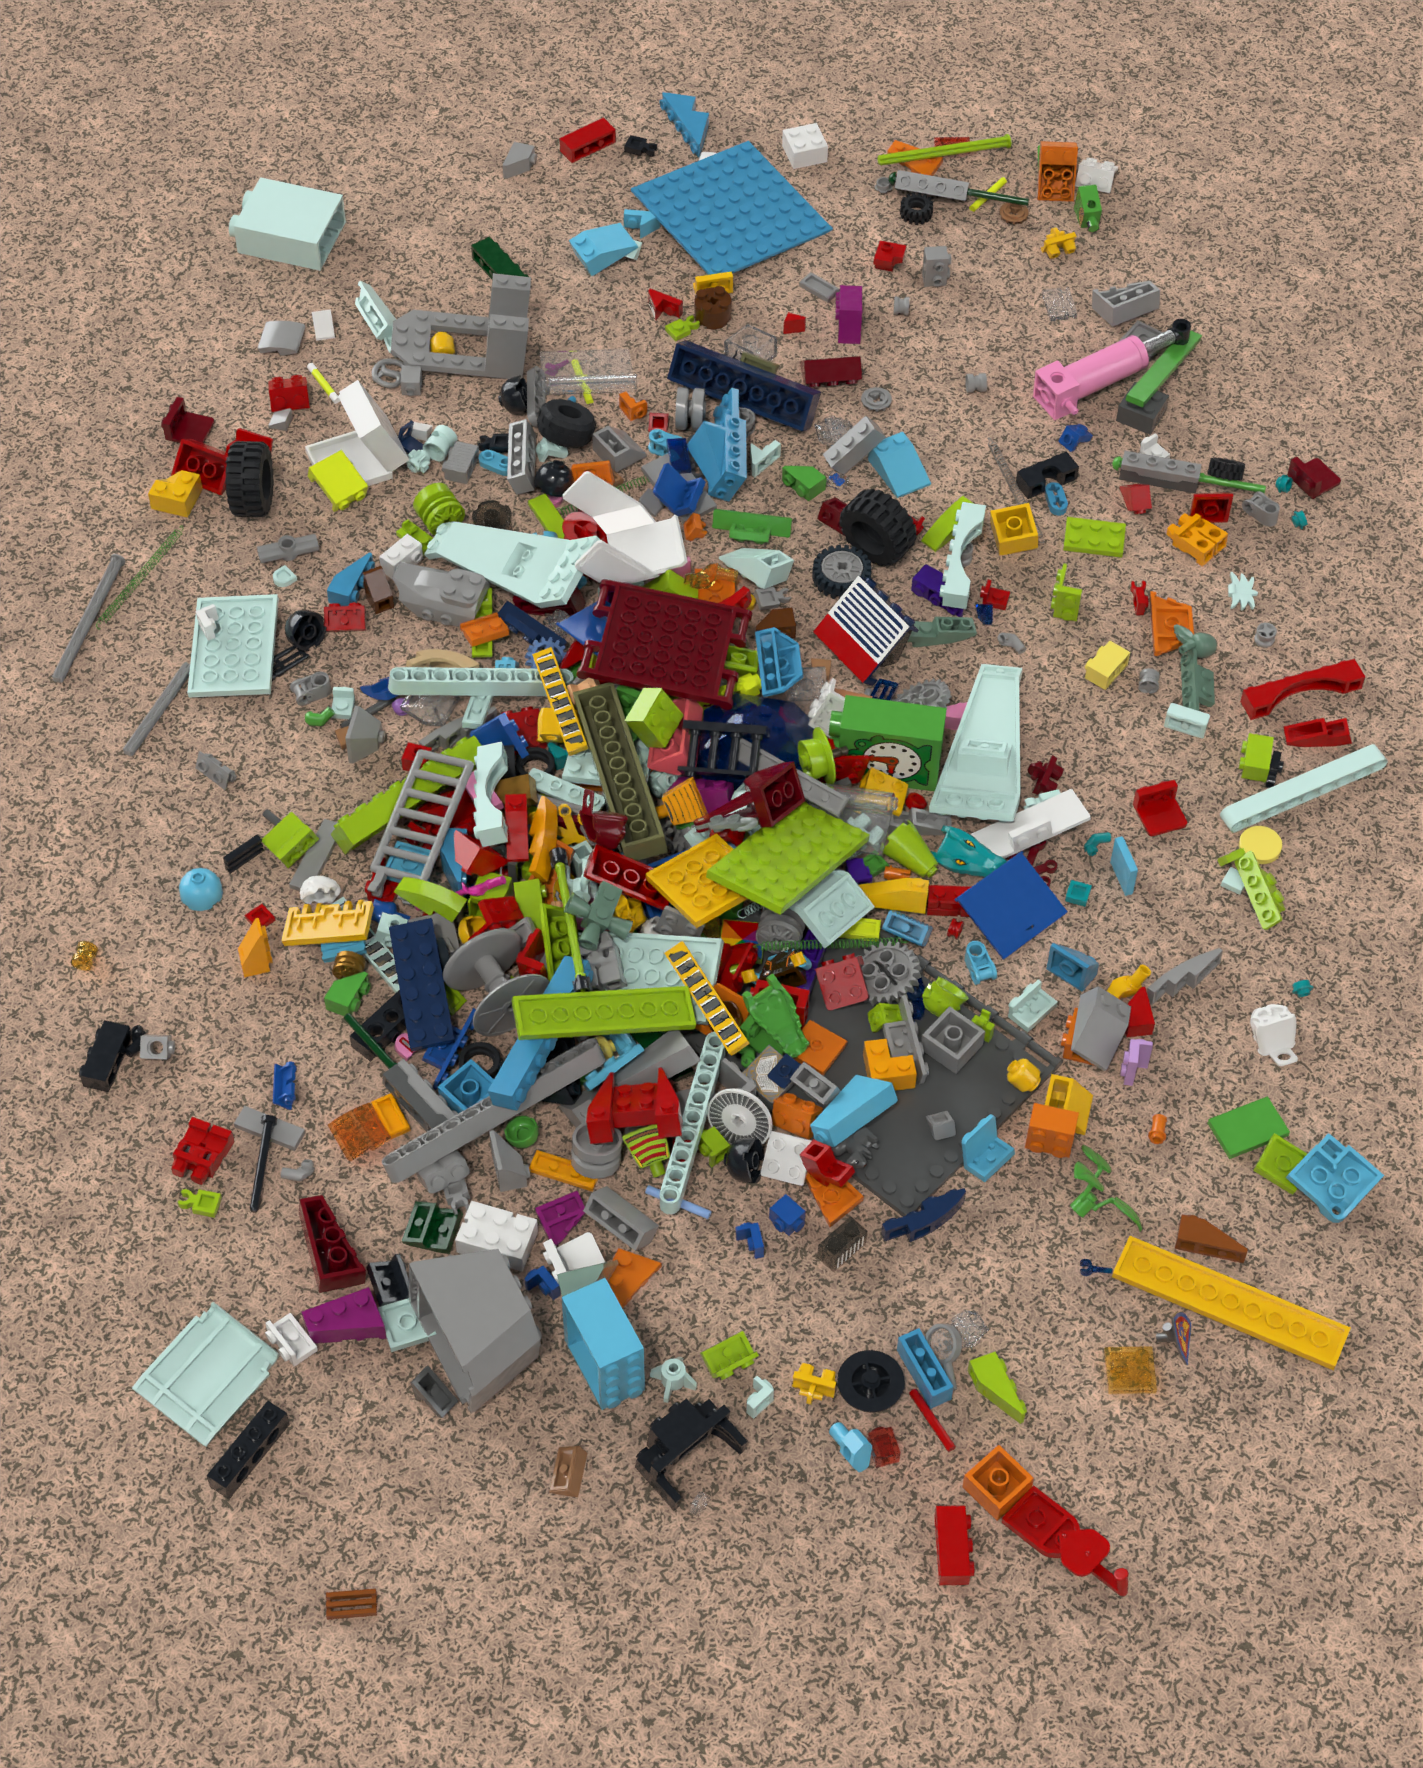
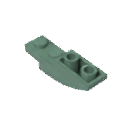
(942, 631)

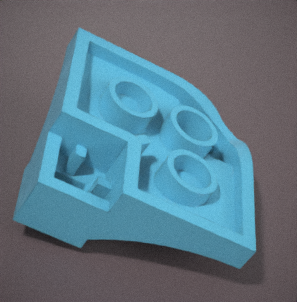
(1334, 1178)

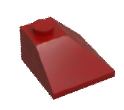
(1212, 506)
(474, 857)

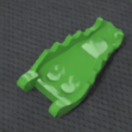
(776, 1014)

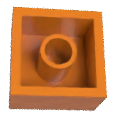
(1051, 1130)
(997, 1482)

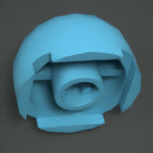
(200, 889)

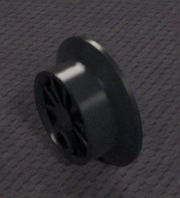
(870, 1381)

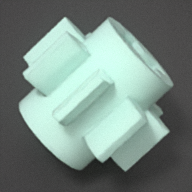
(418, 461)

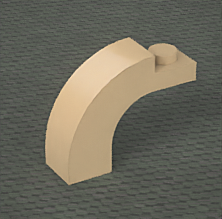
(441, 659)

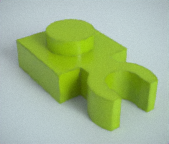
(681, 329)
(204, 1203)

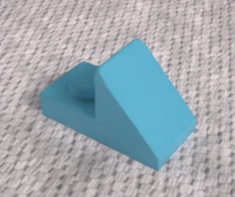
(641, 219)

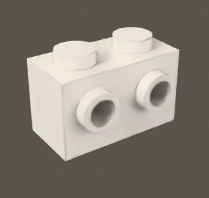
(405, 550)

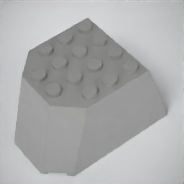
(478, 1319)

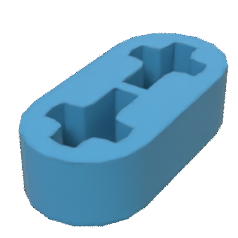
(1053, 499)

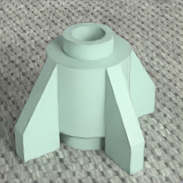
(673, 1376)

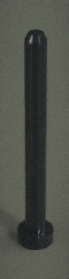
(268, 1122)

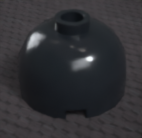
(514, 395)
(554, 478)
(305, 629)
(742, 1158)

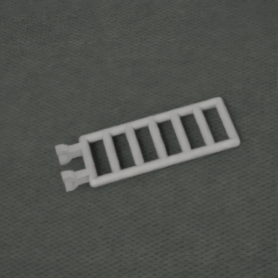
(382, 872)

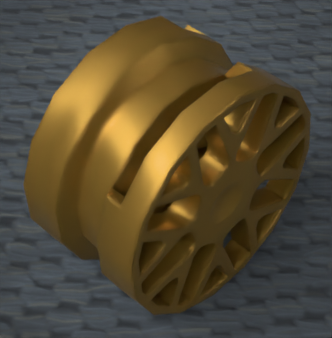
(348, 964)

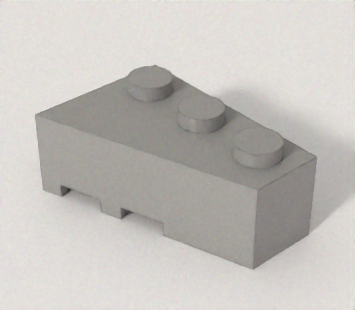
(1126, 303)

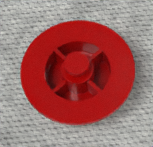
(581, 525)

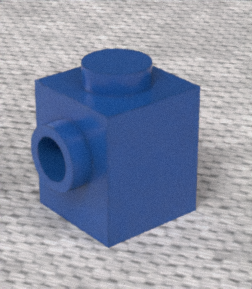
(787, 1215)

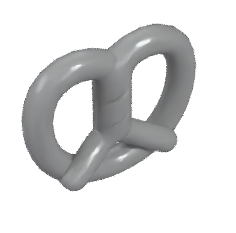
(387, 372)

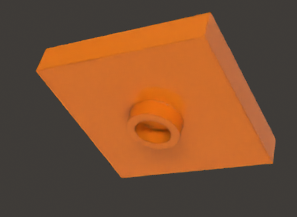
(822, 1048)

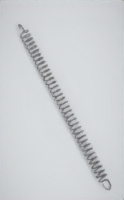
(1010, 479)

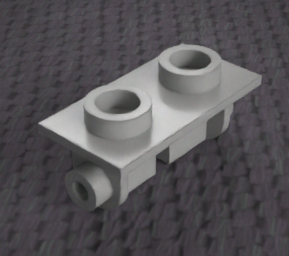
(212, 769)

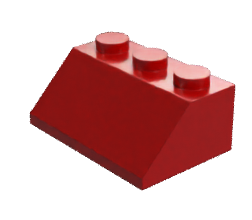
(202, 460)

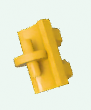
(1056, 240)
(813, 1386)

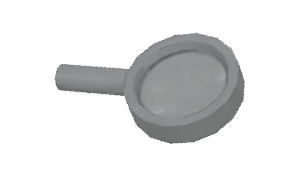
(946, 1345)

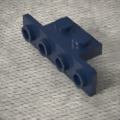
(530, 628)

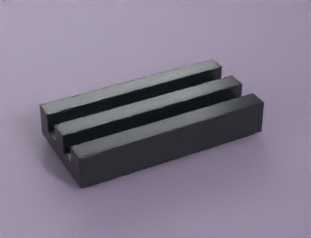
(243, 854)

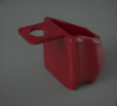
(602, 827)

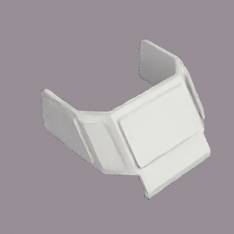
(636, 542)

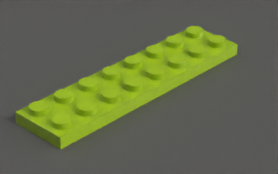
(603, 1012)

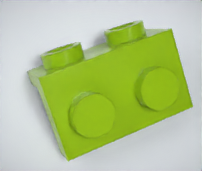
(729, 1355)

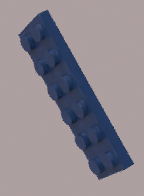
(421, 984)

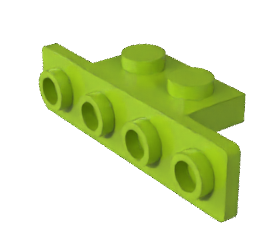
(1261, 890)

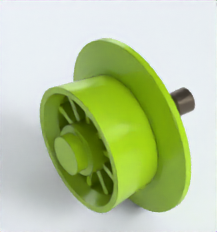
(818, 758)

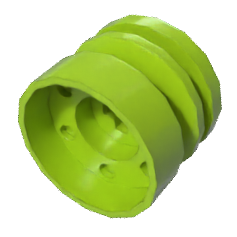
(437, 505)

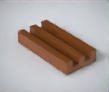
(351, 1603)

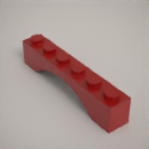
(1339, 677)

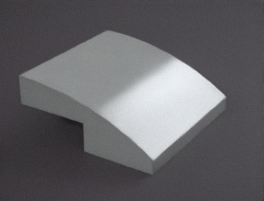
(281, 337)

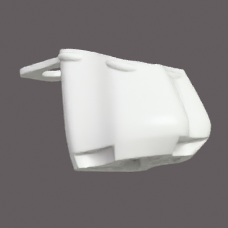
(1274, 1032)

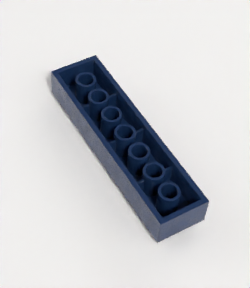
(758, 389)

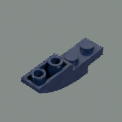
(933, 1214)

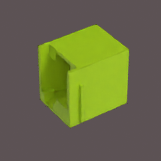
(496, 892)

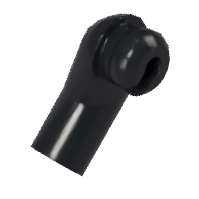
(134, 1047)

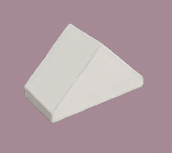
(323, 325)

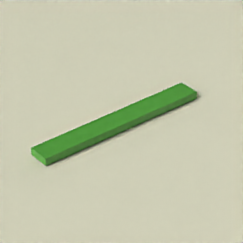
(1161, 371)

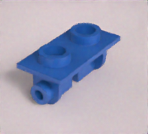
(283, 1085)

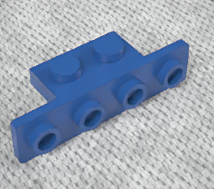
(445, 1055)

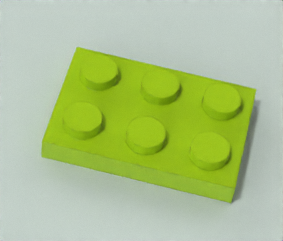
(1094, 537)

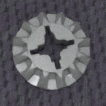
(873, 394)

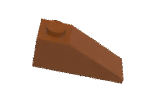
(1203, 1238)

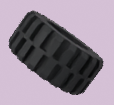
(249, 479)
(878, 527)

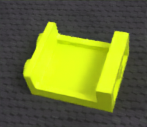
(338, 480)

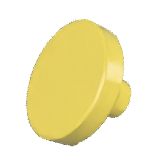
(1263, 842)

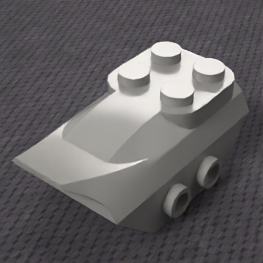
(440, 594)

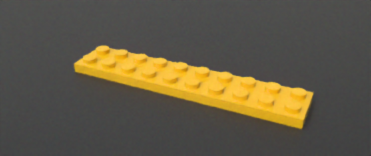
(1231, 1302)

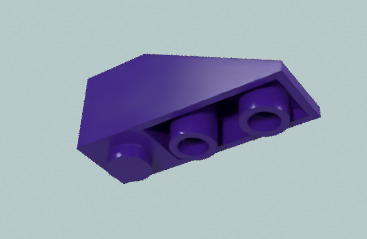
(928, 584)

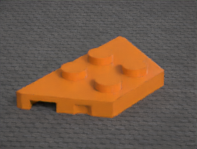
(1163, 618)

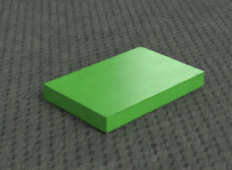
(1247, 1127)

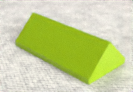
(555, 936)

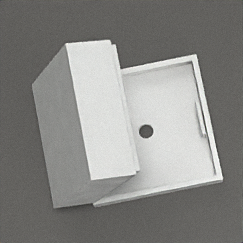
(372, 447)

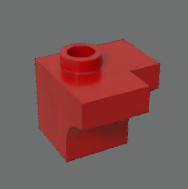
(888, 255)

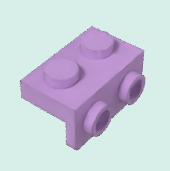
(1136, 1056)

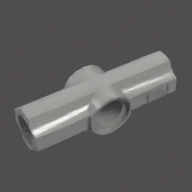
(287, 548)

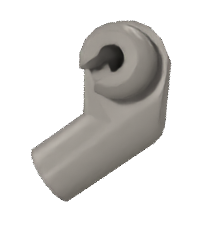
(1011, 640)
(300, 1173)

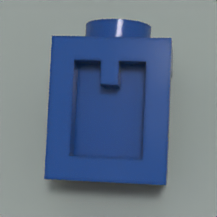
(752, 1234)
(545, 1282)

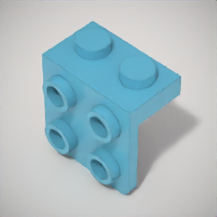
(984, 1150)

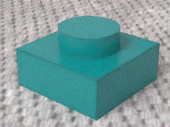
(1078, 893)

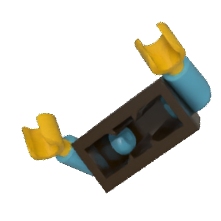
(787, 967)

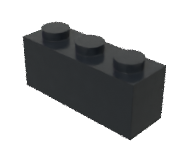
(105, 1056)

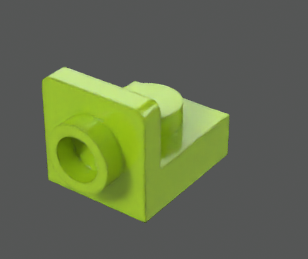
(882, 1014)

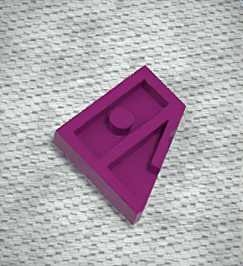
(560, 1216)

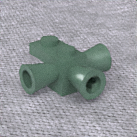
(598, 915)

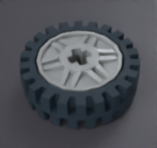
(838, 568)

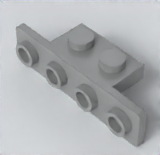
(903, 1039)

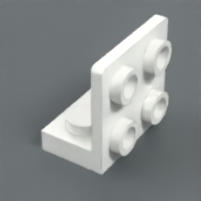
(821, 708)
(783, 1158)

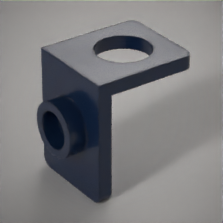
(407, 441)
(783, 1071)

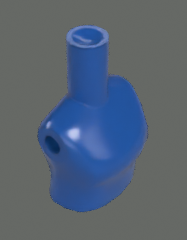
(386, 907)

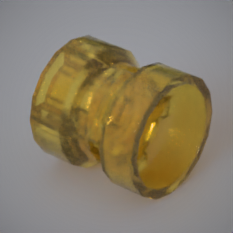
(84, 954)

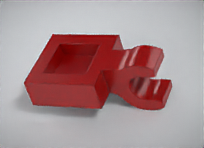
(1139, 599)

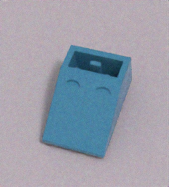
(449, 866)

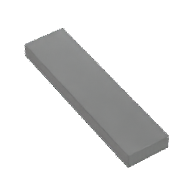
(316, 856)

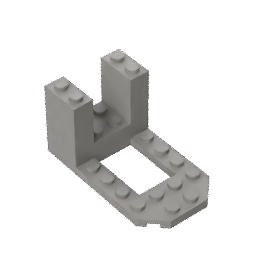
(504, 328)

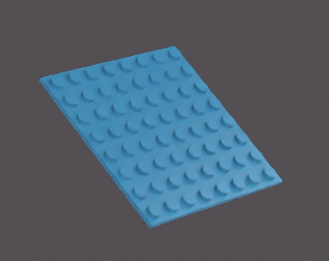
(731, 210)

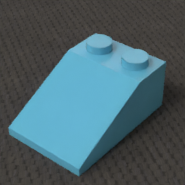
(602, 246)
(899, 465)

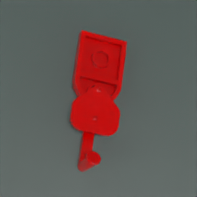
(1044, 1522)

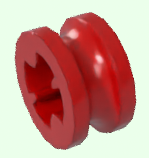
(955, 928)

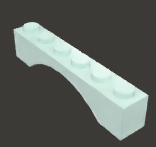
(957, 585)
(491, 766)

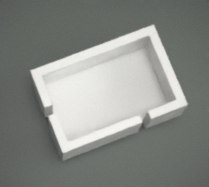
(497, 1229)

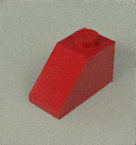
(1136, 497)
(1141, 1017)

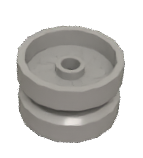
(689, 408)
(596, 1159)

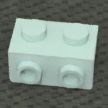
(1031, 1006)

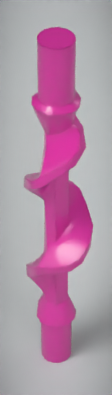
(480, 889)

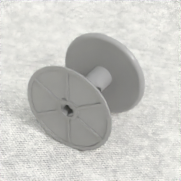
(483, 963)

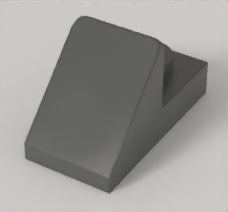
(433, 1391)

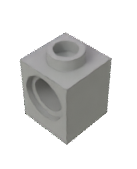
(411, 380)
(147, 1050)

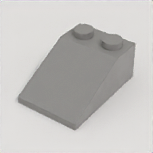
(1099, 1026)

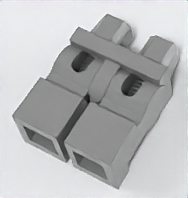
(605, 964)

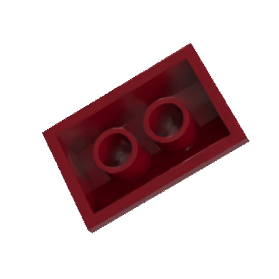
(831, 371)

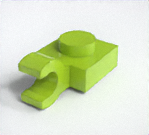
(983, 1022)

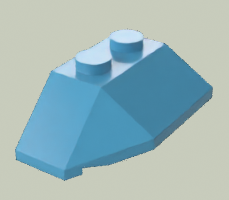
(778, 661)

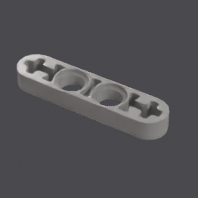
(535, 397)

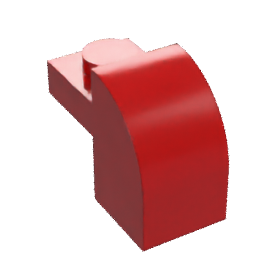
(823, 1165)

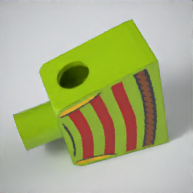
(648, 1148)

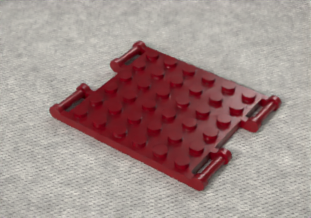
(665, 643)

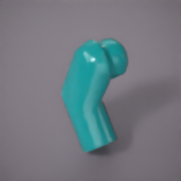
(1095, 839)

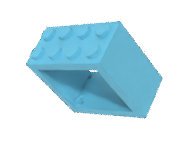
(603, 1344)

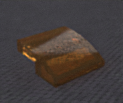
(359, 1131)

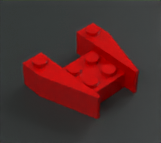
(634, 1106)

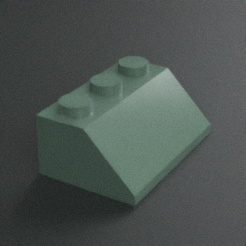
(581, 1277)

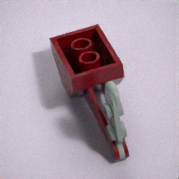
(772, 797)

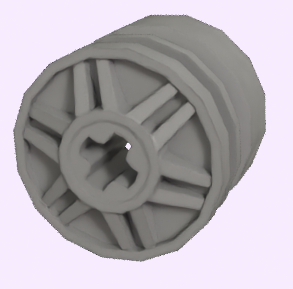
(779, 928)

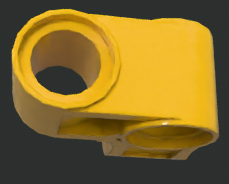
(631, 910)

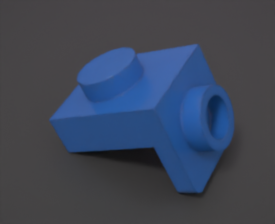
(1073, 435)

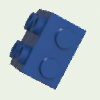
(676, 492)
(501, 730)

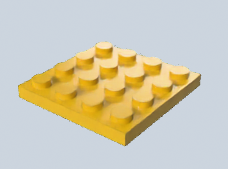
(686, 886)

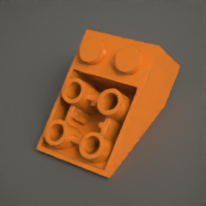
(1057, 171)

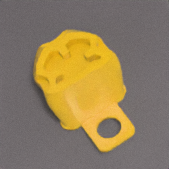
(547, 726)

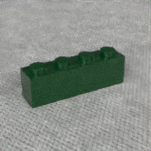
(494, 259)

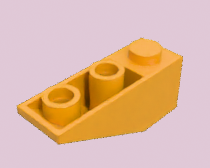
(255, 951)

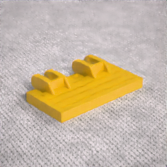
(327, 923)

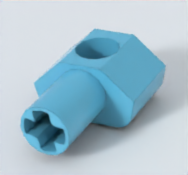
(852, 1446)

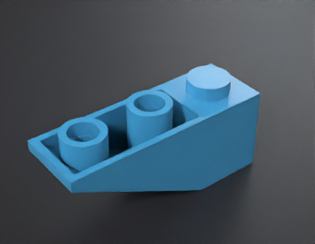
(347, 584)

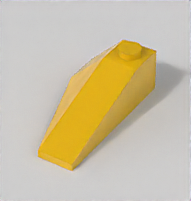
(898, 894)

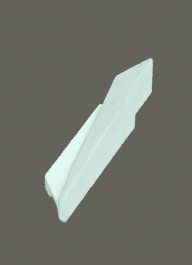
(375, 313)

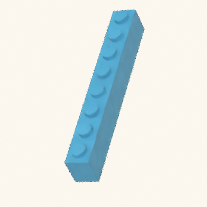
(530, 1055)

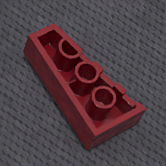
(330, 1253)

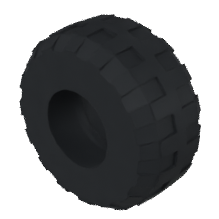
(566, 423)

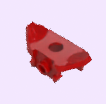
(740, 954)

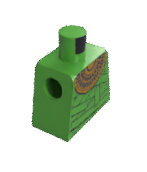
(1089, 214)

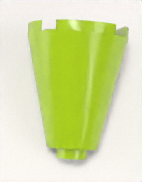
(911, 851)

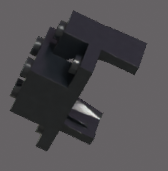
(677, 1436)

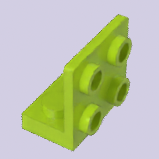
(289, 839)

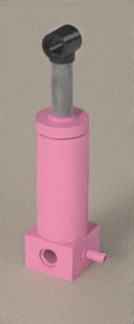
(1061, 387)

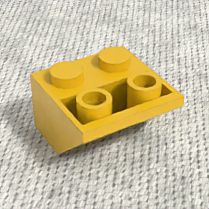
(1071, 1096)

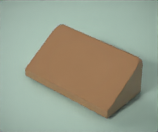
(568, 1471)

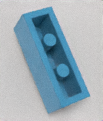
(924, 1368)

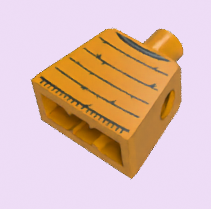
(682, 803)

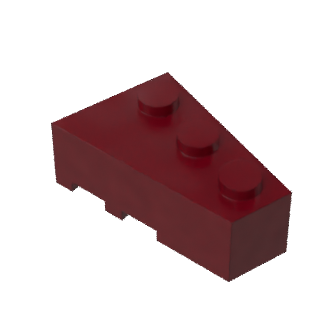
(575, 604)

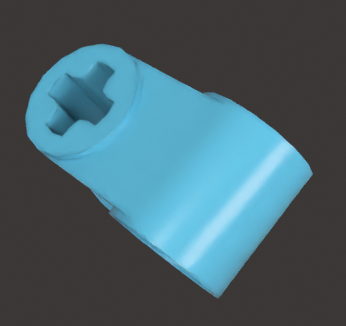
(660, 443)
(980, 966)

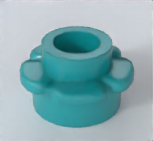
(1284, 483)
(1299, 519)
(1302, 988)

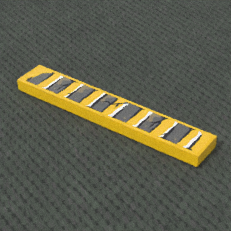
(560, 701)
(707, 998)

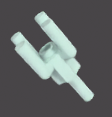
(581, 886)

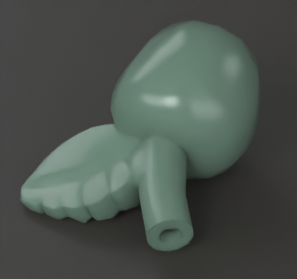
(1204, 643)

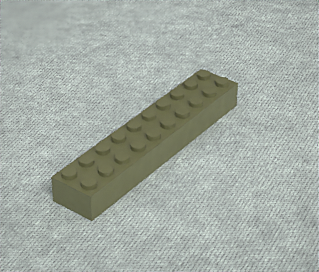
(620, 770)

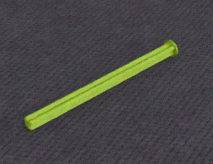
(945, 150)

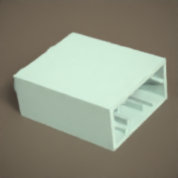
(288, 223)

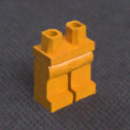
(1197, 537)

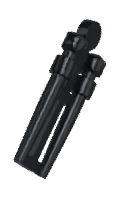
(280, 671)

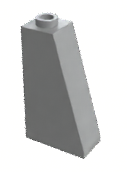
(669, 1052)

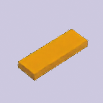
(560, 1170)

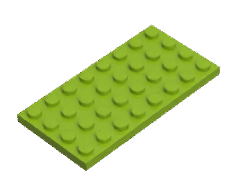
(788, 859)

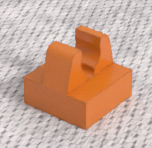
(694, 527)

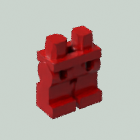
(201, 1150)

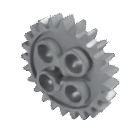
(928, 693)
(900, 961)

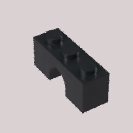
(1033, 478)

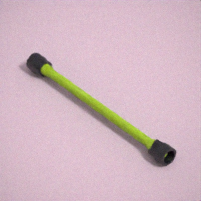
(559, 861)

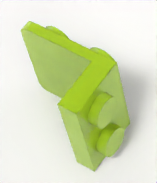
(1067, 599)

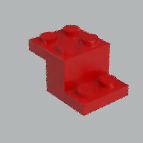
(463, 816)

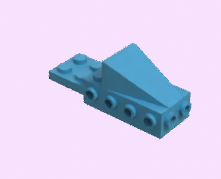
(721, 448)

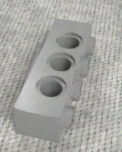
(521, 456)

